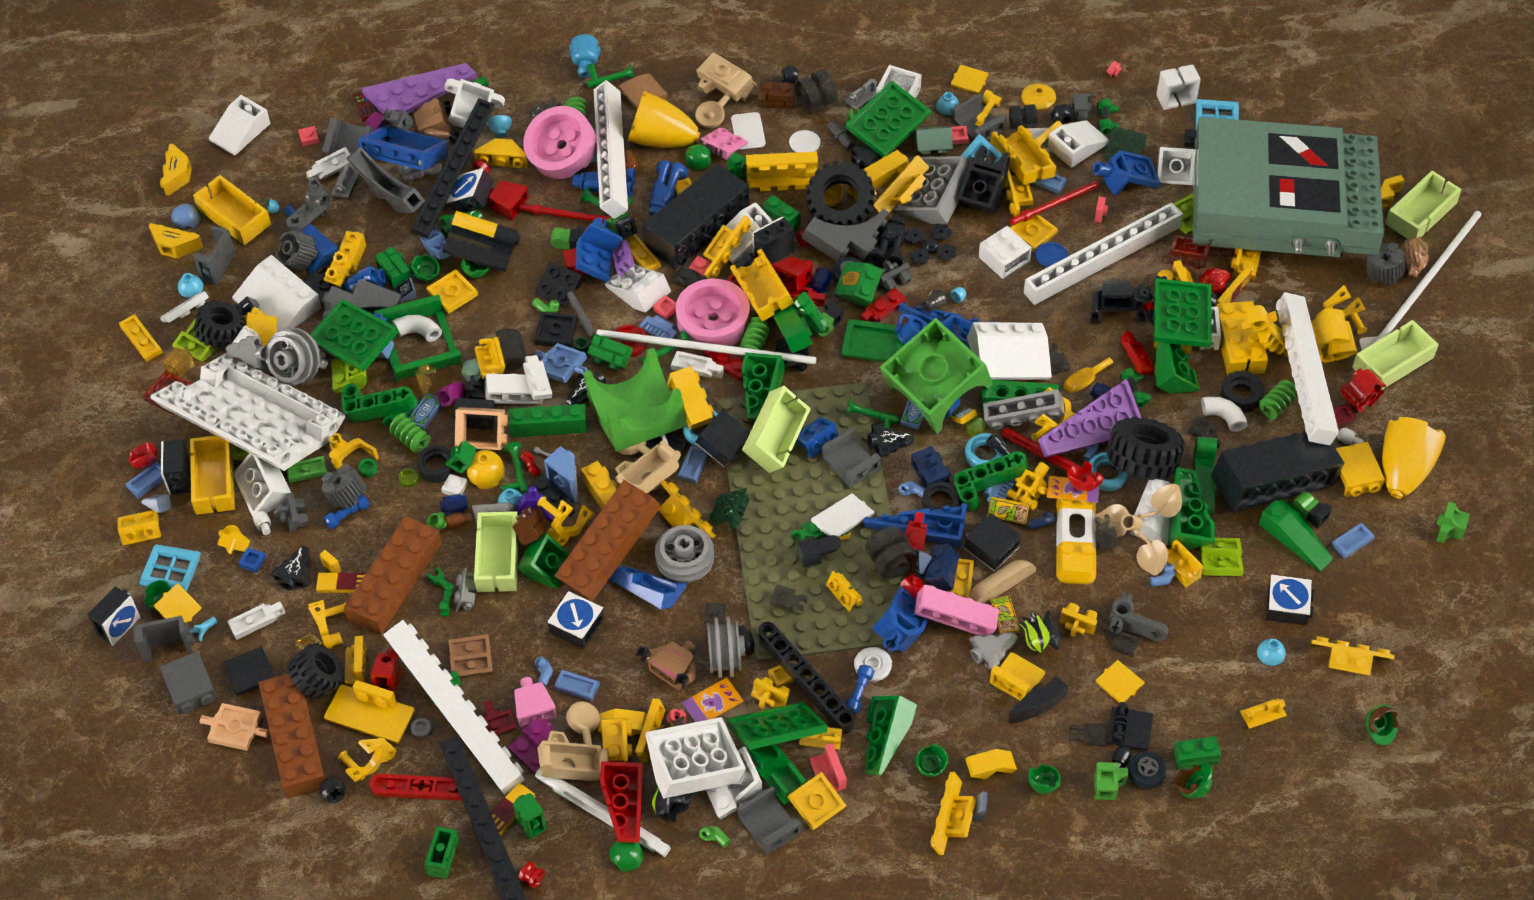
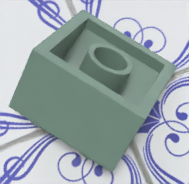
(933, 138)

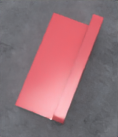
(830, 767)

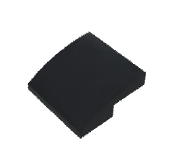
(248, 670)

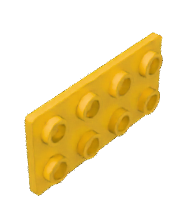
(369, 711)

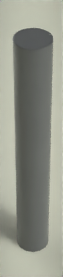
(579, 311)

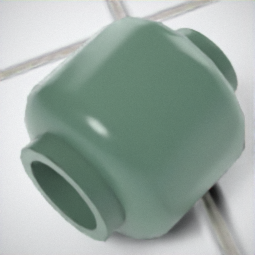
(470, 368)

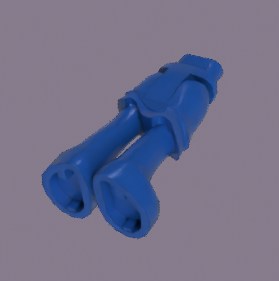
(591, 180)
(660, 193)

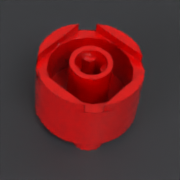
(1363, 389)

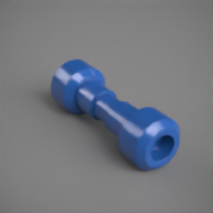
(332, 519)
(864, 674)

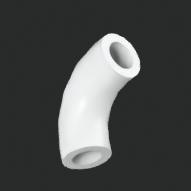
(417, 324)
(1225, 409)

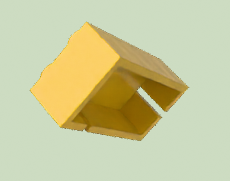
(232, 210)
(1240, 345)
(212, 475)

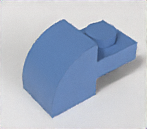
(435, 244)

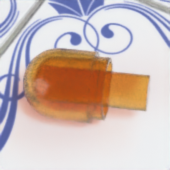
(630, 161)
(457, 519)

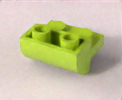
(344, 374)

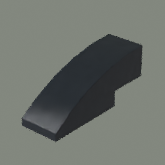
(1039, 701)

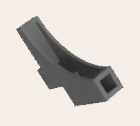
(383, 185)
(839, 239)
(363, 295)

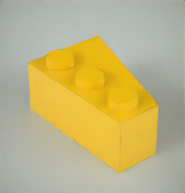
(693, 396)

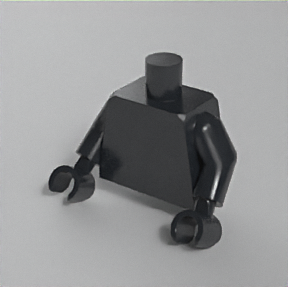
(1116, 296)

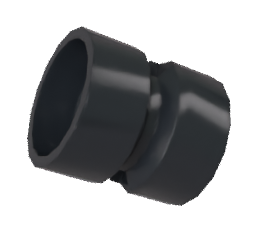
(1028, 114)

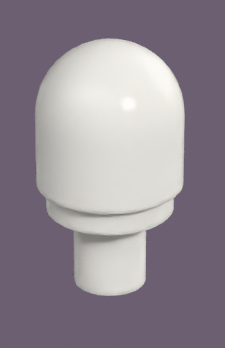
(1348, 437)
(262, 522)

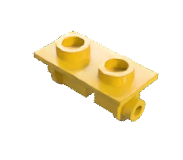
(840, 588)
(1264, 713)
(832, 735)

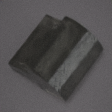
(512, 348)

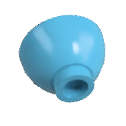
(946, 103)
(500, 124)
(190, 285)
(510, 495)
(1271, 652)

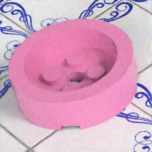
(552, 129)
(714, 299)

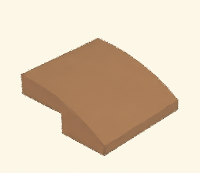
(634, 89)
(470, 655)

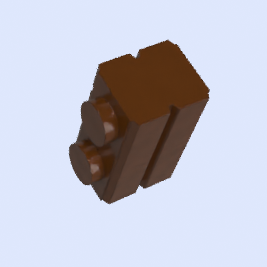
(776, 95)
(530, 524)

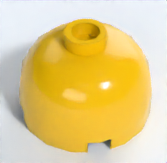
(485, 469)

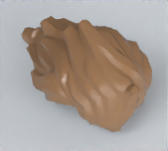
(1415, 255)

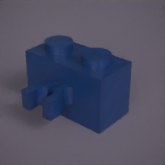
(929, 466)
(942, 567)

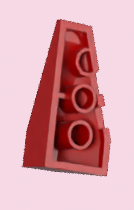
(623, 793)

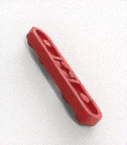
(407, 787)

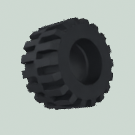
(218, 323)
(316, 671)

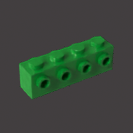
(793, 328)
(547, 420)

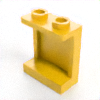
(1360, 471)

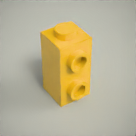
(353, 245)

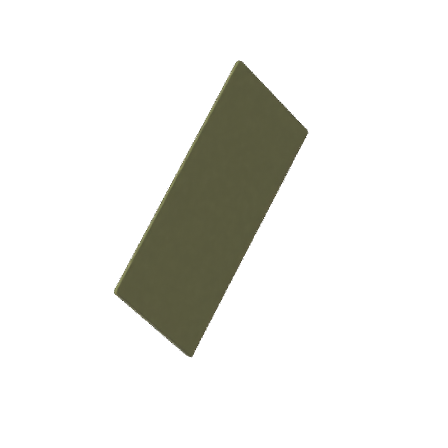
(786, 501)

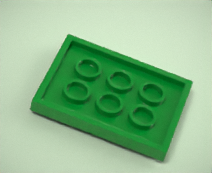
(888, 119)
(1182, 313)
(353, 335)
(776, 725)

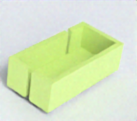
(1423, 206)
(1395, 360)
(776, 429)
(496, 552)

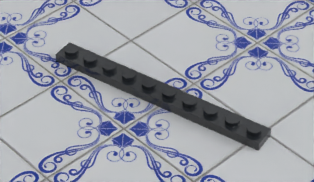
(452, 168)
(481, 819)

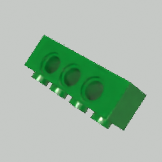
(1012, 389)

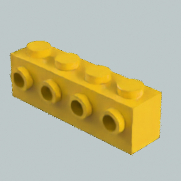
(598, 483)

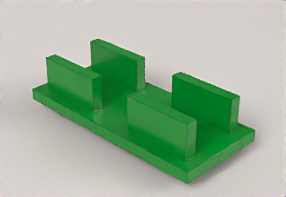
(777, 771)

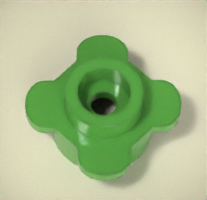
(436, 521)

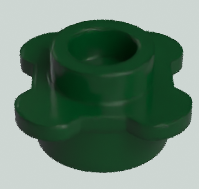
(582, 341)

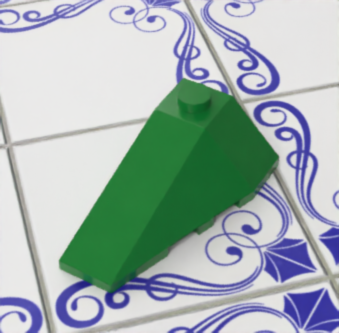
(1173, 370)
(760, 376)
(1192, 523)
(1294, 532)
(889, 723)

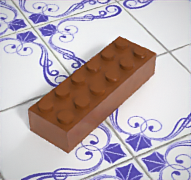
(607, 540)
(393, 575)
(292, 736)

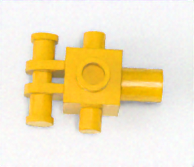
(1030, 486)

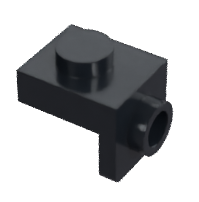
(475, 390)

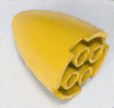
(662, 125)
(1409, 454)

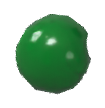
(698, 157)
(425, 267)
(474, 269)
(154, 592)
(931, 760)
(1044, 779)
(626, 855)

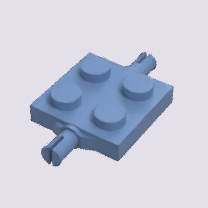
(562, 362)

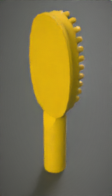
(1085, 376)

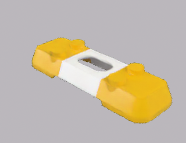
(1075, 555)

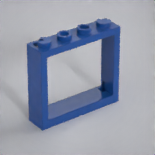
(404, 147)

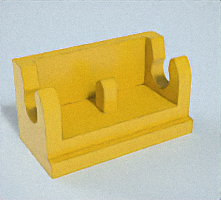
(489, 357)
(1186, 566)

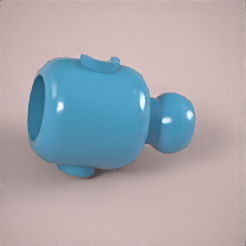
(584, 51)

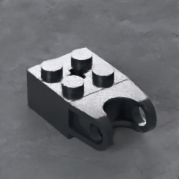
(987, 176)

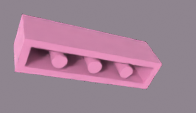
(956, 611)

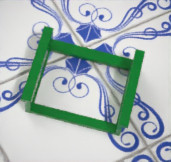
(425, 307)

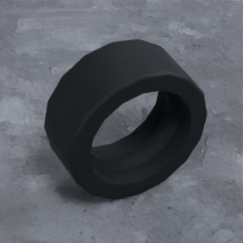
(428, 453)
(940, 488)

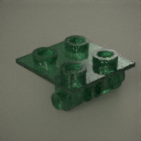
(1126, 141)
(729, 508)

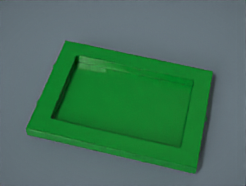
(870, 340)

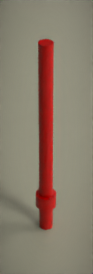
(537, 209)
(1028, 214)

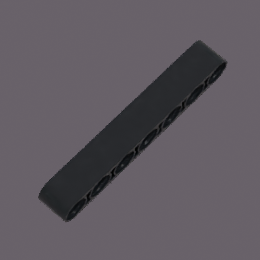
(809, 685)

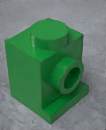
(737, 165)
(461, 456)

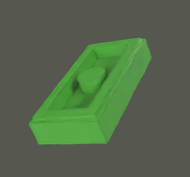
(307, 469)

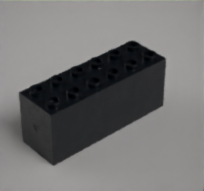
(695, 216)
(1275, 470)

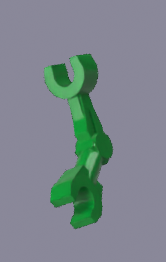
(448, 590)

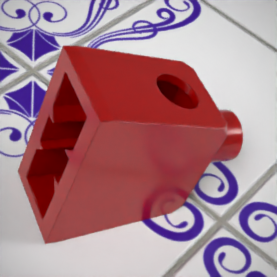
(507, 197)
(794, 272)
(386, 666)

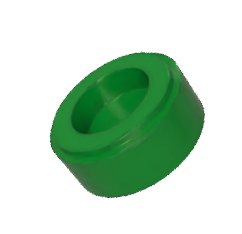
(367, 468)

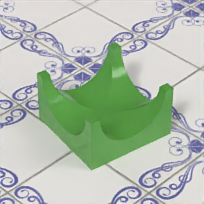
(935, 372)
(638, 407)

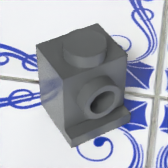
(1081, 106)

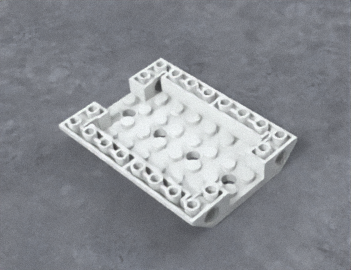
(253, 411)

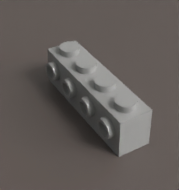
(1023, 409)

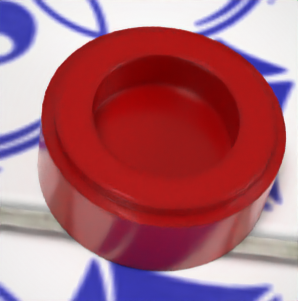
(478, 164)

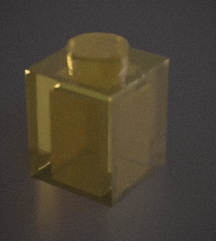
(178, 362)

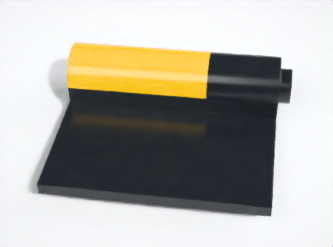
(481, 241)

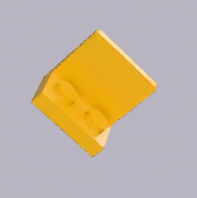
(1016, 676)

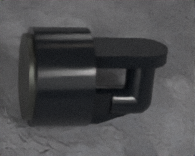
(811, 549)

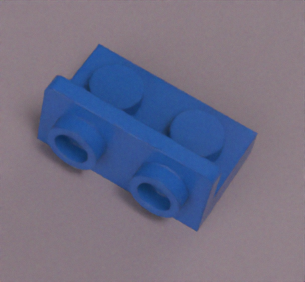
(816, 435)

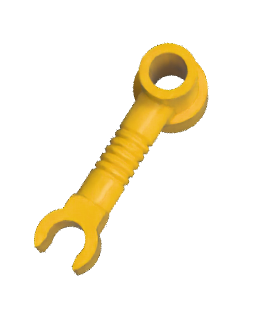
(990, 101)

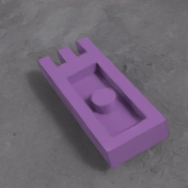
(623, 258)

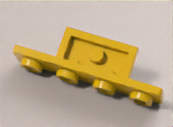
(904, 185)
(1017, 194)
(723, 245)
(679, 512)
(1351, 658)
(954, 814)

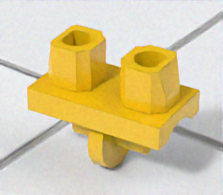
(339, 269)
(1077, 622)
(768, 694)

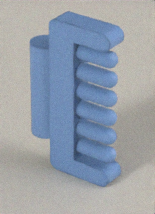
(660, 325)
(996, 491)

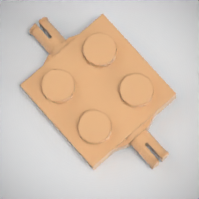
(234, 726)

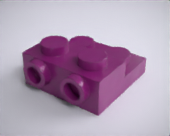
(527, 745)

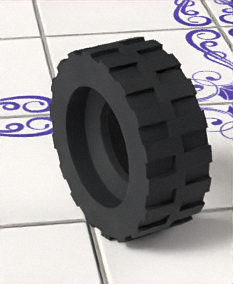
(1244, 379)

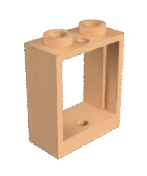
(461, 425)

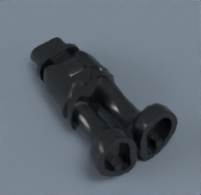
(892, 236)

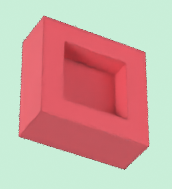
(959, 135)
(308, 136)
(1101, 209)
(700, 265)
(665, 307)

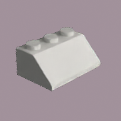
(261, 484)
(1155, 526)

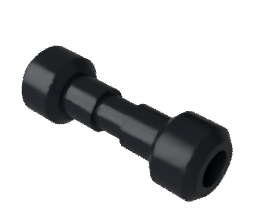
(995, 442)

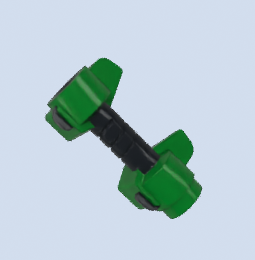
(1104, 109)
(1132, 377)

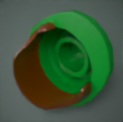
(1382, 724)
(1195, 781)

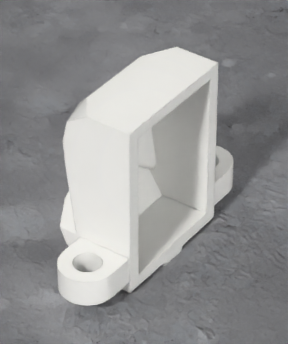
(466, 98)

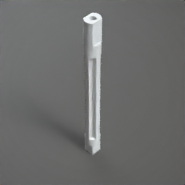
(599, 810)

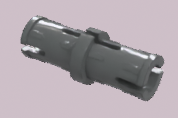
(841, 135)

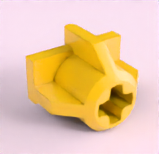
(233, 539)

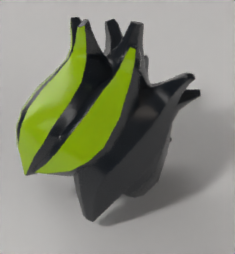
(1040, 632)
(670, 806)

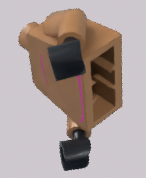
(433, 120)
(671, 663)

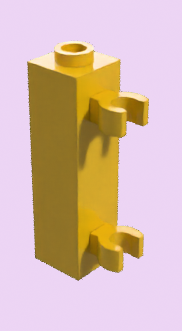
(883, 171)

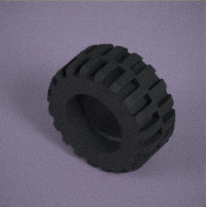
(841, 174)
(1145, 448)

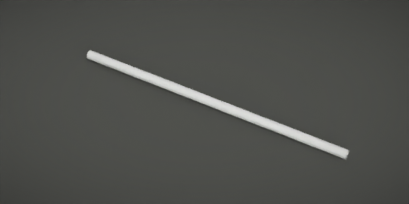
(1429, 276)
(702, 346)

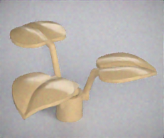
(1155, 554)

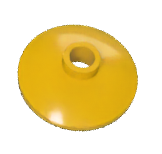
(1040, 95)

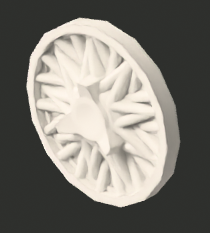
(875, 658)

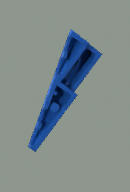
(323, 245)
(954, 322)
(943, 524)
(653, 589)

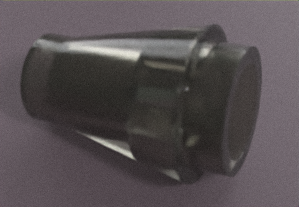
(934, 300)

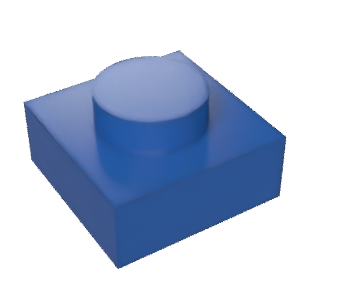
(252, 560)

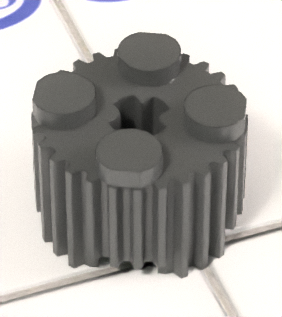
(296, 250)
(1387, 264)
(343, 486)

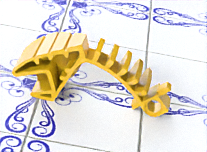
(1330, 330)

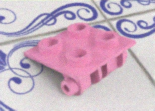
(723, 142)

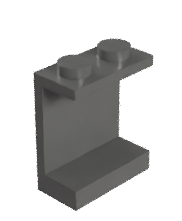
(966, 114)
(343, 135)
(213, 267)
(850, 458)
(161, 633)
(188, 683)
(768, 821)

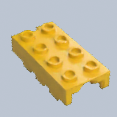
(1026, 155)
(780, 170)
(762, 286)

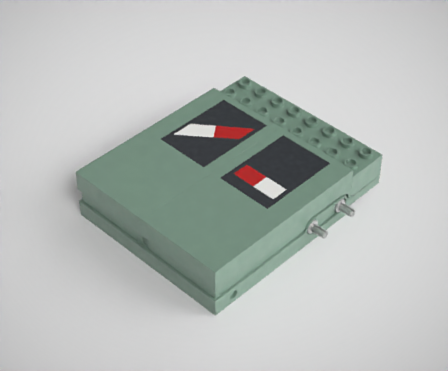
(1286, 188)

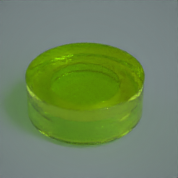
(975, 426)
(408, 477)

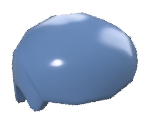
(185, 216)

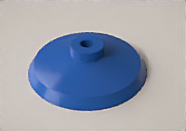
(1050, 253)

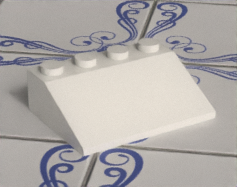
(279, 293)
(1012, 350)
(694, 757)

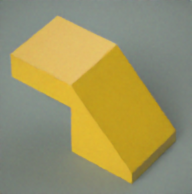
(1389, 188)
(636, 719)
(987, 763)

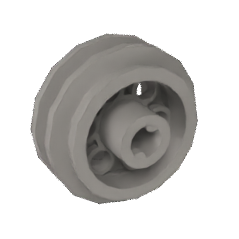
(290, 350)
(686, 544)
(725, 646)

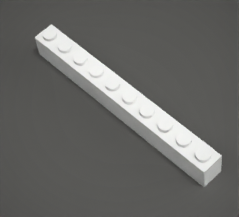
(610, 150)
(1102, 253)
(1307, 369)
(454, 707)

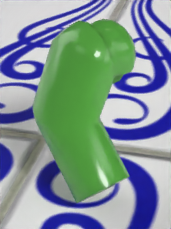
(552, 307)
(714, 834)

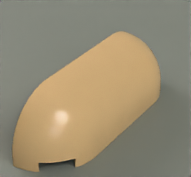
(1001, 580)

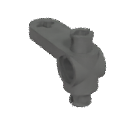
(316, 204)
(1123, 619)

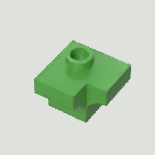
(1452, 523)
(1108, 780)

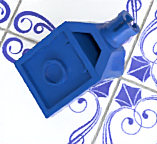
(1126, 168)
(595, 250)
(899, 624)

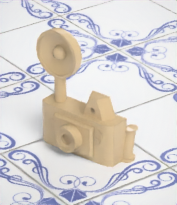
(726, 78)
(650, 468)
(574, 760)

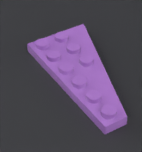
(414, 91)
(1091, 424)

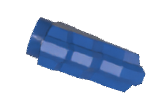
(367, 274)

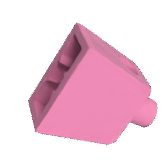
(533, 702)

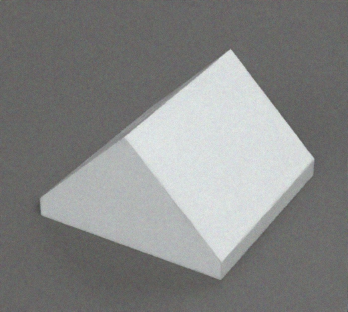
(1176, 165)
(750, 781)

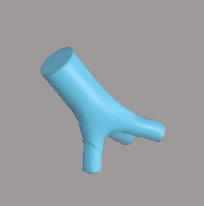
(202, 628)

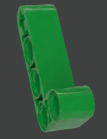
(376, 405)
(1203, 464)
(1012, 467)

